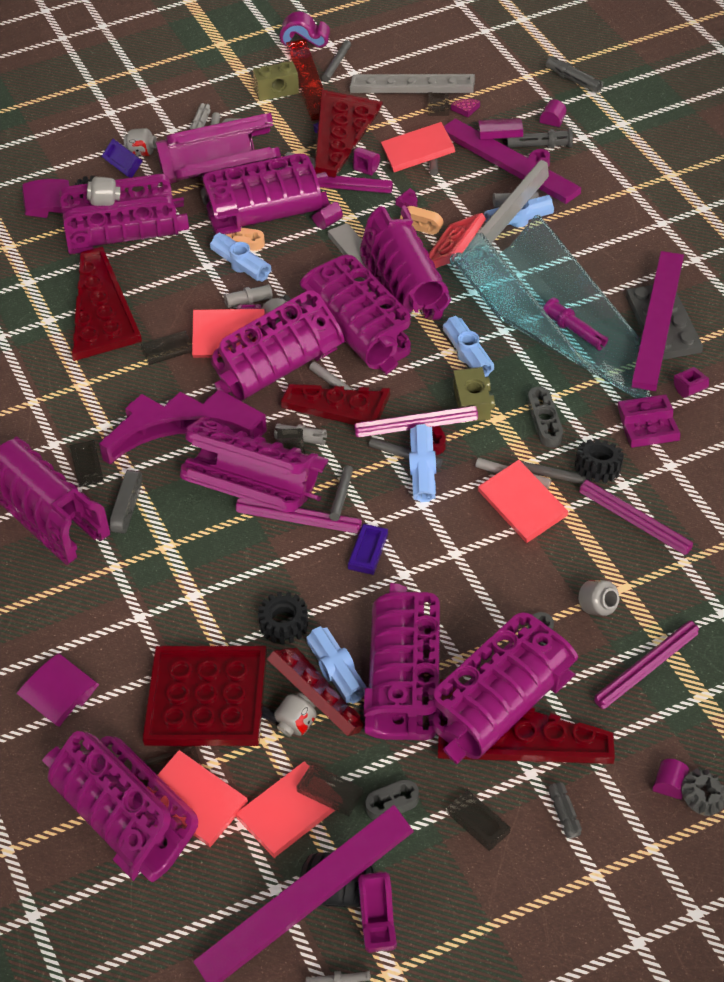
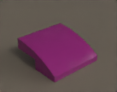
(500, 128)
(43, 196)
(648, 421)
(57, 689)

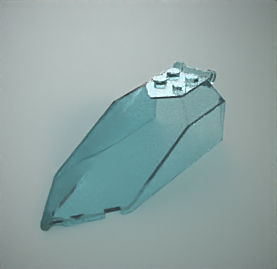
(534, 271)

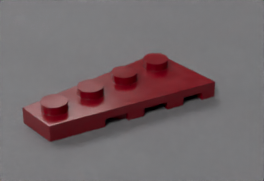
(336, 403)
(316, 689)

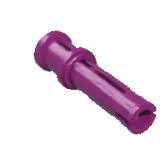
(566, 319)

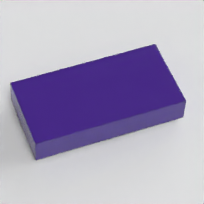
(122, 158)
(368, 549)

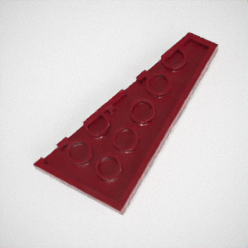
(340, 128)
(101, 312)
(547, 739)

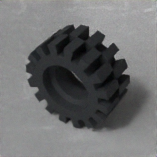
(599, 460)
(280, 605)

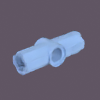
(537, 206)
(240, 257)
(467, 345)
(422, 463)
(336, 665)

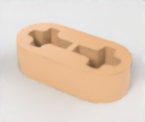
(425, 220)
(248, 236)

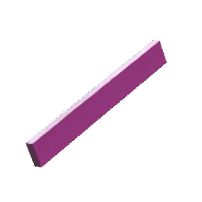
(509, 160)
(657, 321)
(303, 896)

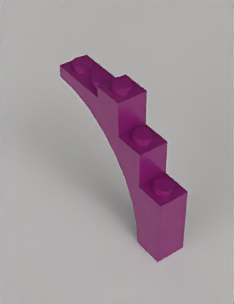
(151, 420)

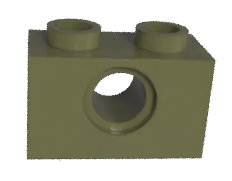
(276, 81)
(473, 389)

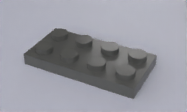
(681, 337)

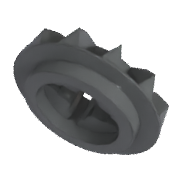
(696, 798)

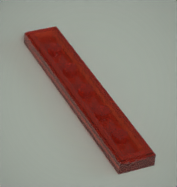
(307, 75)

